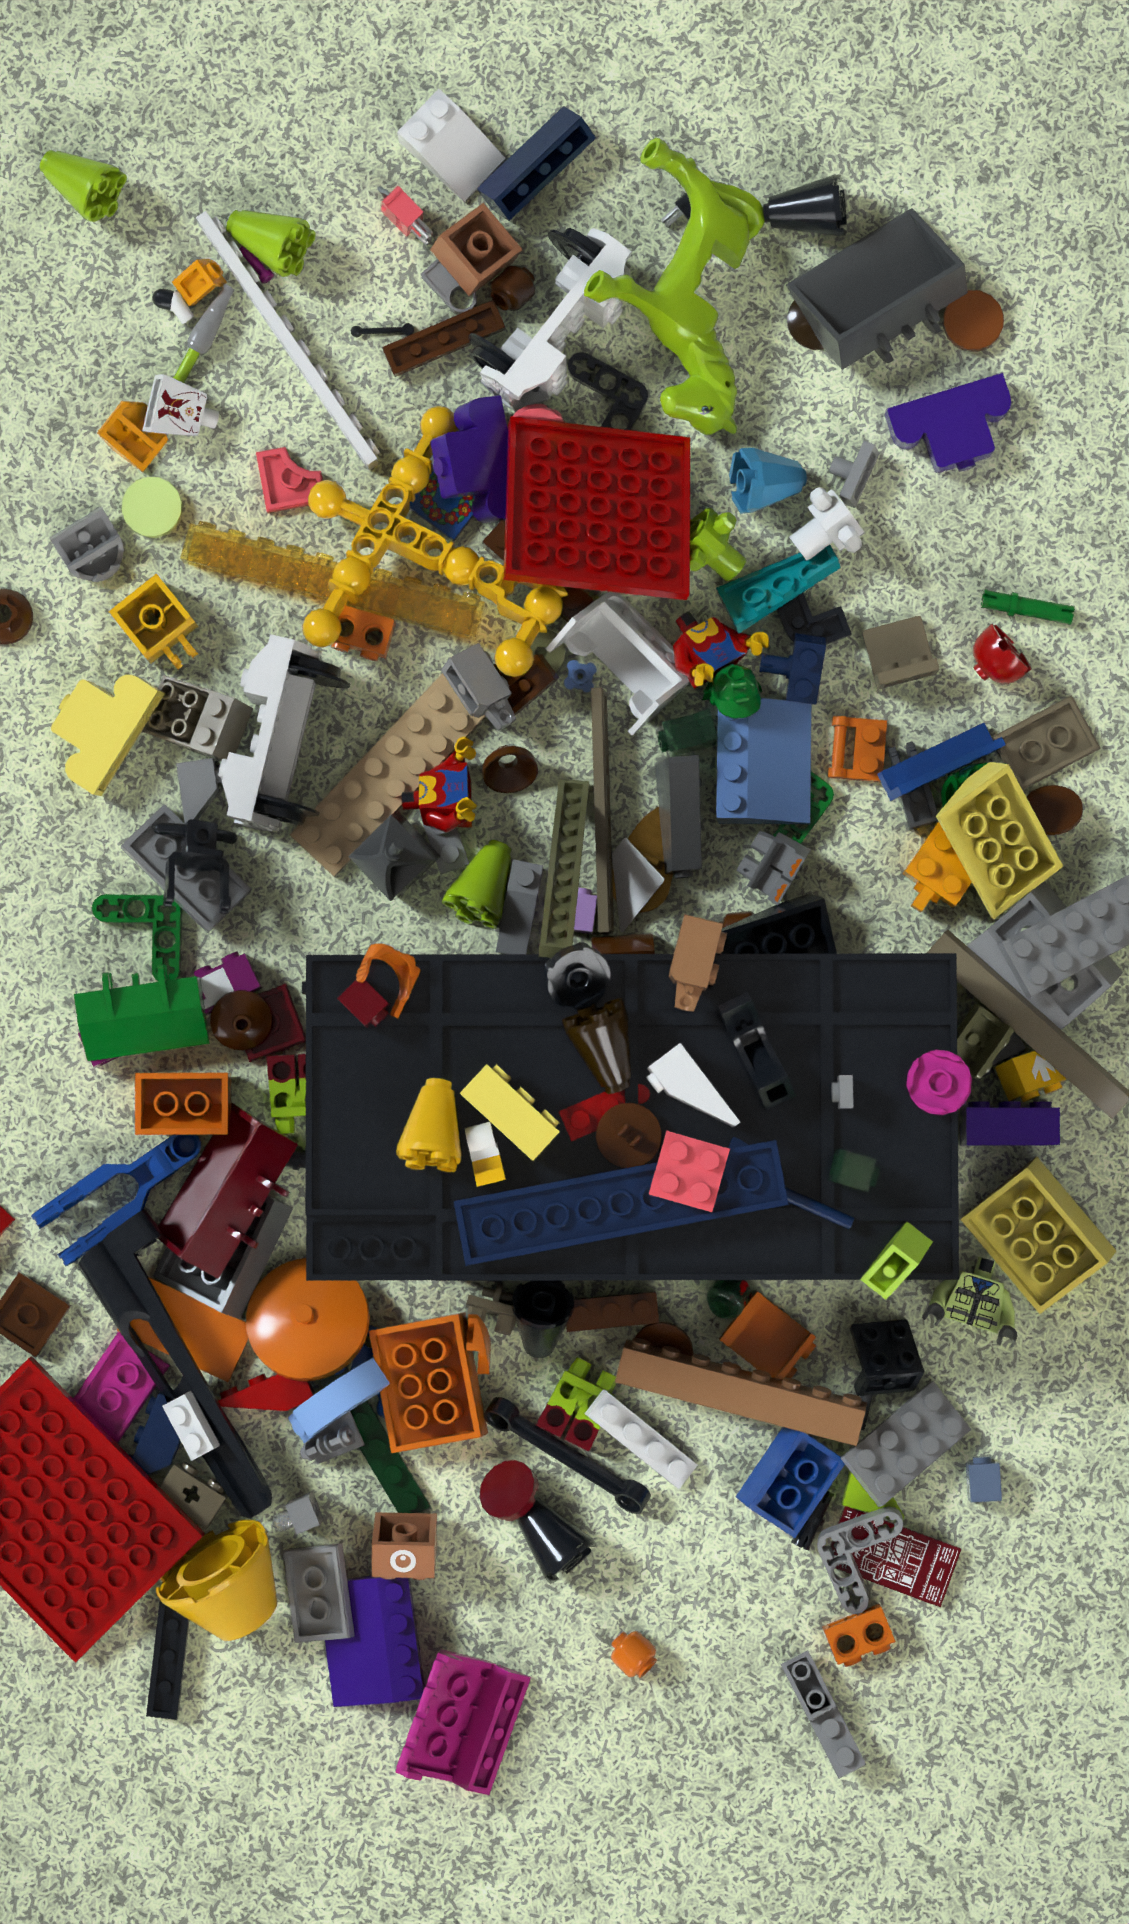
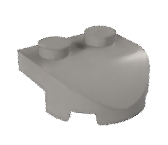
(90, 547)

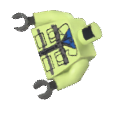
(975, 1302)

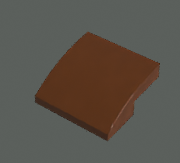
(624, 944)

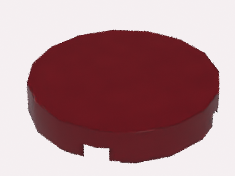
(509, 1490)

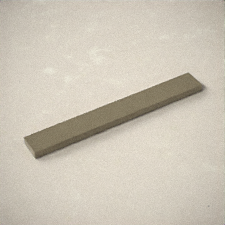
(602, 811)
(1034, 1027)

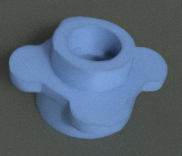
(572, 680)

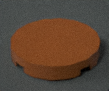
(973, 321)

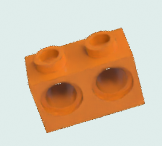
(364, 623)
(856, 1626)

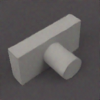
(855, 472)

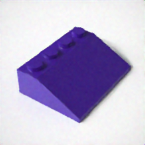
(384, 1655)

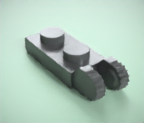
(919, 803)

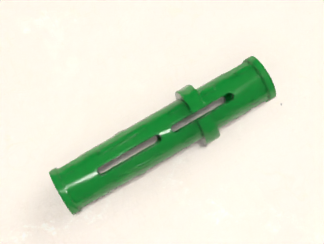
(1026, 606)

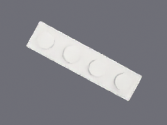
(641, 1439)

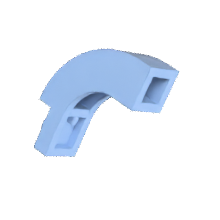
(337, 1399)

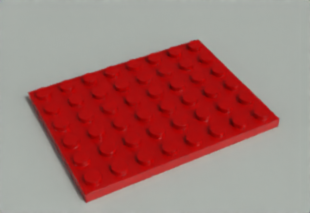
(77, 1515)

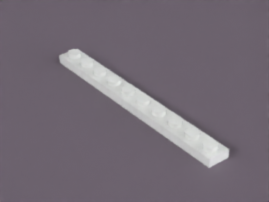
(296, 350)

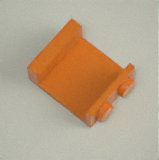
(768, 1338)

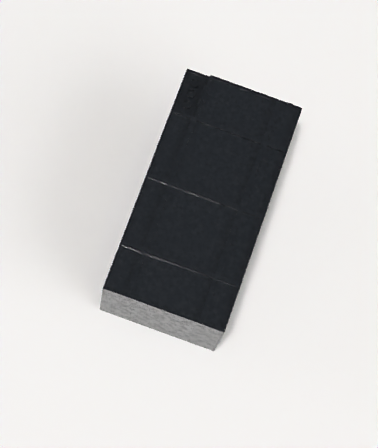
(472, 1010)

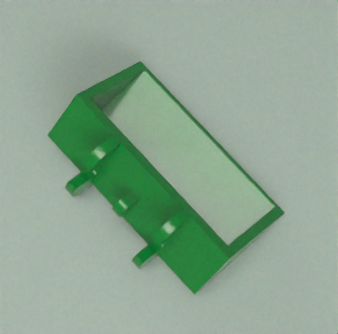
(141, 1016)

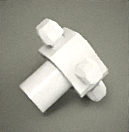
(830, 524)

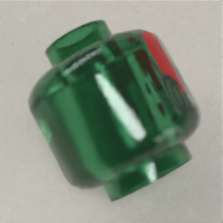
(728, 1297)

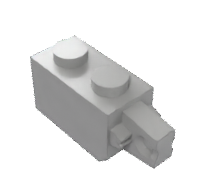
(480, 686)

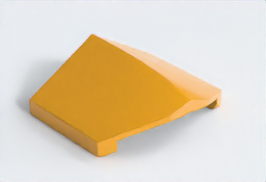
(125, 435)

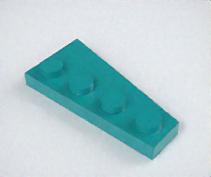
(771, 587)

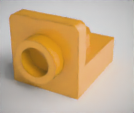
(199, 280)

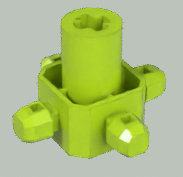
(710, 544)

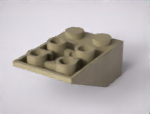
(198, 719)

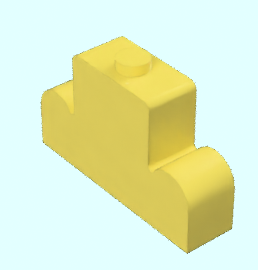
(103, 727)

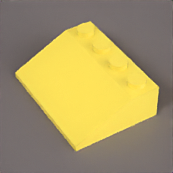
(998, 837)
(1038, 1235)

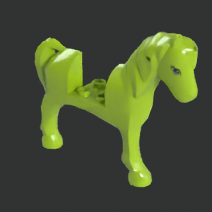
(720, 225)

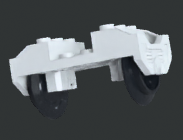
(534, 369)

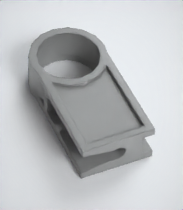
(444, 285)

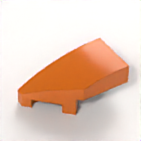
(479, 1340)

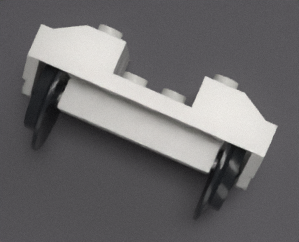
(283, 685)

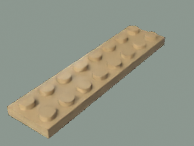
(392, 766)

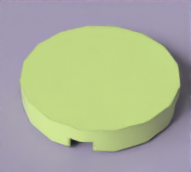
(152, 507)

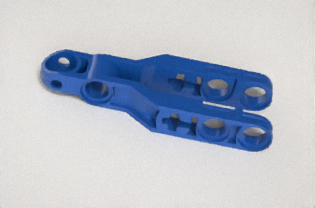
(148, 1172)

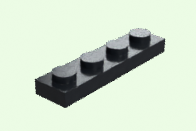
(167, 1664)

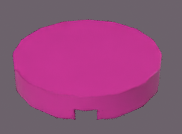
(939, 1082)

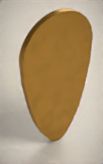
(648, 841)

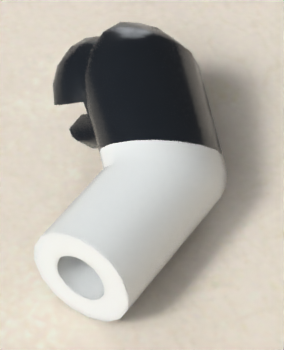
(172, 301)

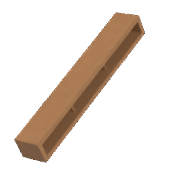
(741, 1391)

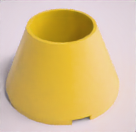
(224, 1581)

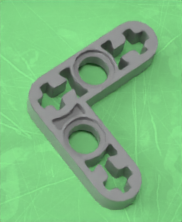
(848, 1544)

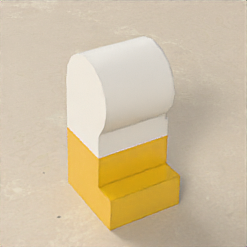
(484, 1154)

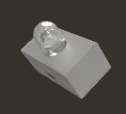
(301, 1514)

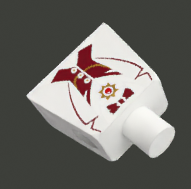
(177, 408)

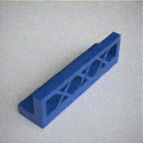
(938, 761)

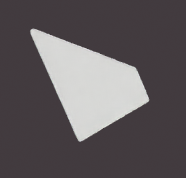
(634, 881)

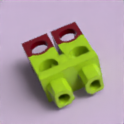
(287, 1096)
(577, 1395)

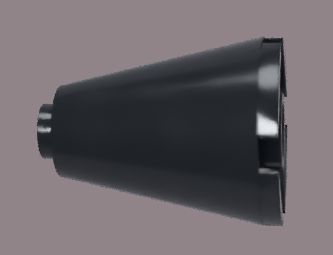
(810, 208)
(541, 1314)
(553, 1540)

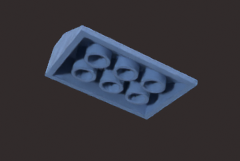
(765, 765)

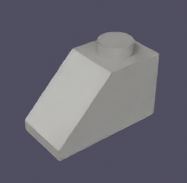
(198, 786)

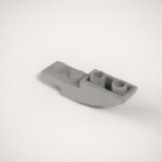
(823, 1714)

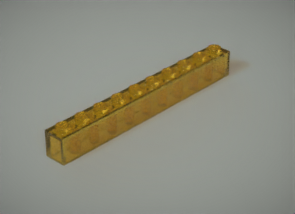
(309, 576)

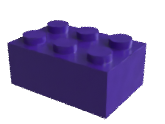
(1009, 1124)

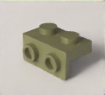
(981, 1039)

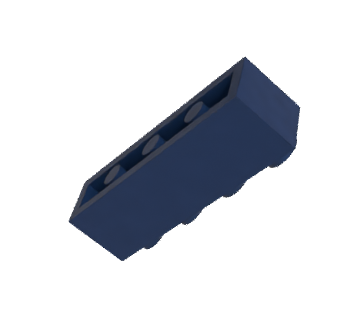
(536, 163)

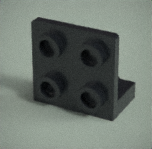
(886, 1357)

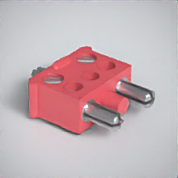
(404, 214)

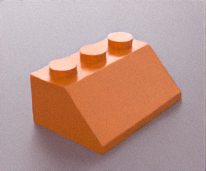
(182, 1103)

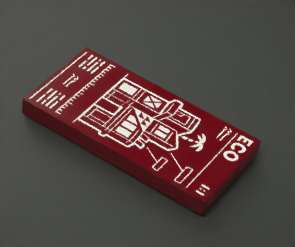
(905, 1563)

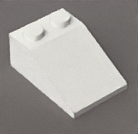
(450, 145)
(685, 1082)

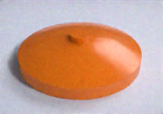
(304, 1325)

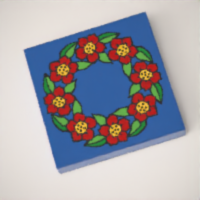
(446, 515)

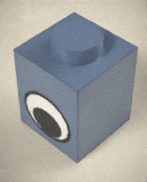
(983, 1480)

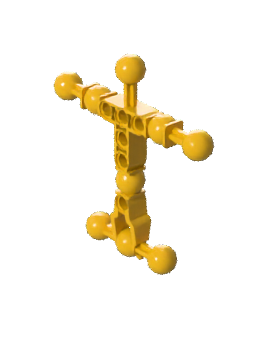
(458, 564)

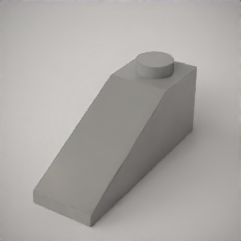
(519, 907)

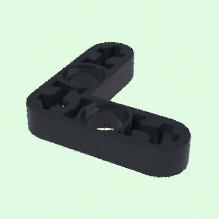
(621, 404)

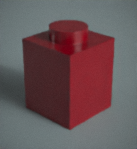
(364, 1003)

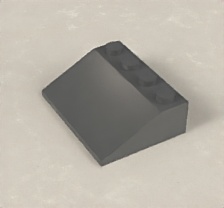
(240, 1276)

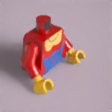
(711, 647)
(446, 791)

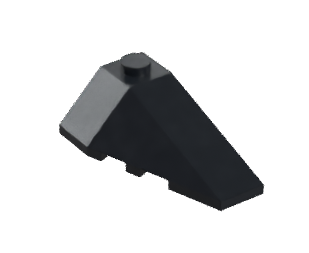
(789, 928)

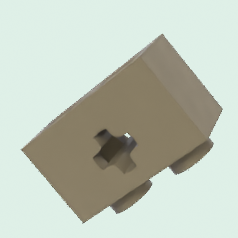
(211, 1493)

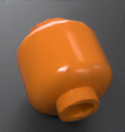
(633, 1654)

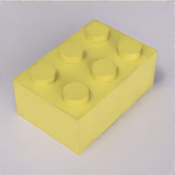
(511, 1111)

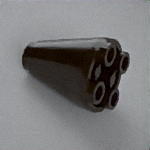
(603, 1043)

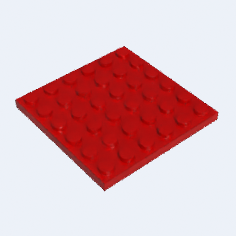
(597, 508)

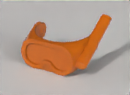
(401, 963)

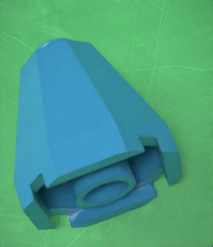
(763, 479)

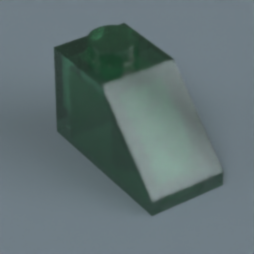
(853, 1170)

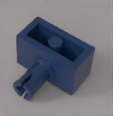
(801, 668)

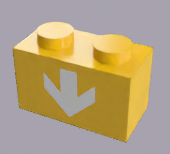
(1027, 1075)

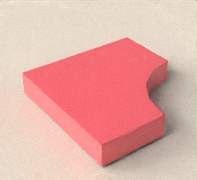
(283, 481)

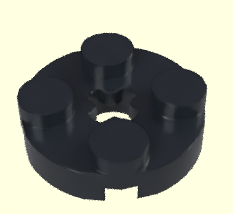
(568, 961)

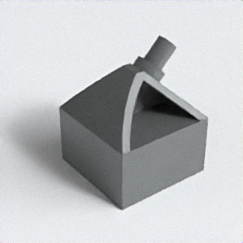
(394, 856)

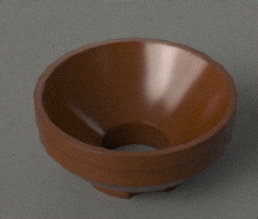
(21, 618)
(513, 775)

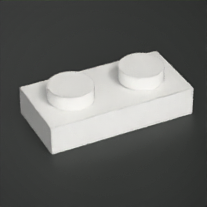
(191, 1425)

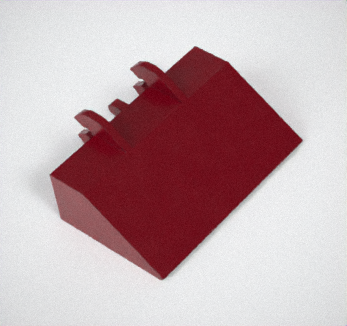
(226, 1192)

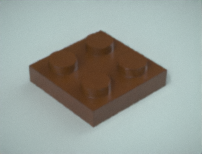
(30, 1314)

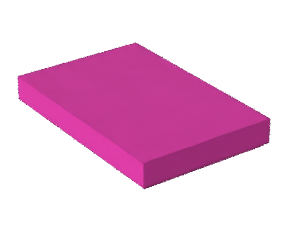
(117, 1387)

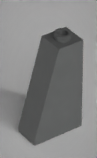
(680, 814)

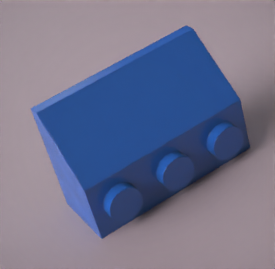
(790, 1480)

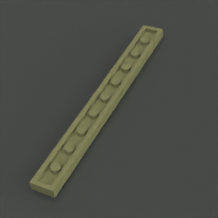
(564, 867)

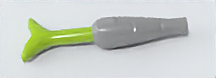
(204, 332)

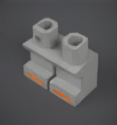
(777, 868)

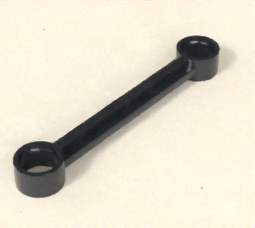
(628, 1494)

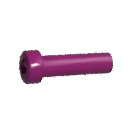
(264, 274)

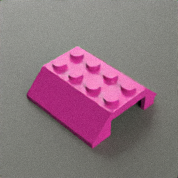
(463, 1722)

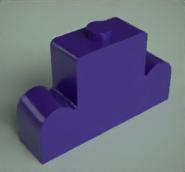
(952, 422)
(475, 458)

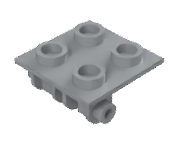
(333, 1440)

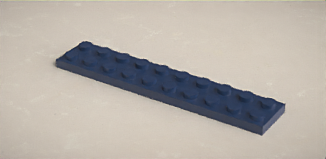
(608, 1207)

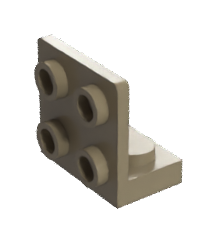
(899, 652)

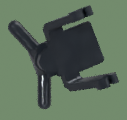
(197, 855)

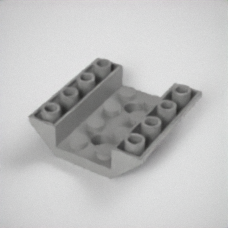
(1055, 1002)

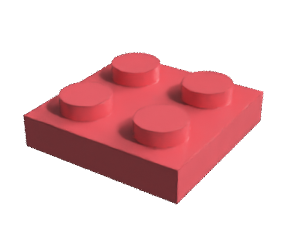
(689, 1171)

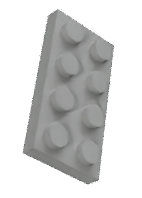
(194, 891)
(905, 1444)

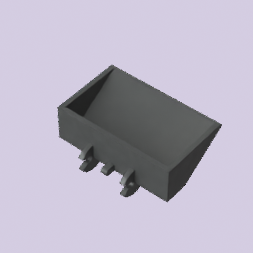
(880, 289)

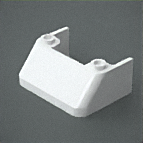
(629, 649)

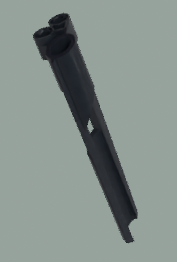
(129, 1295)

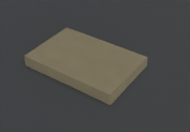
(1047, 742)

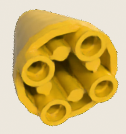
(432, 1129)

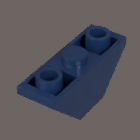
(157, 1439)

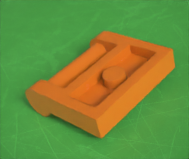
(868, 748)

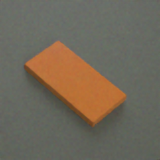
(211, 1336)

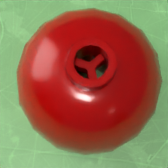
(998, 657)

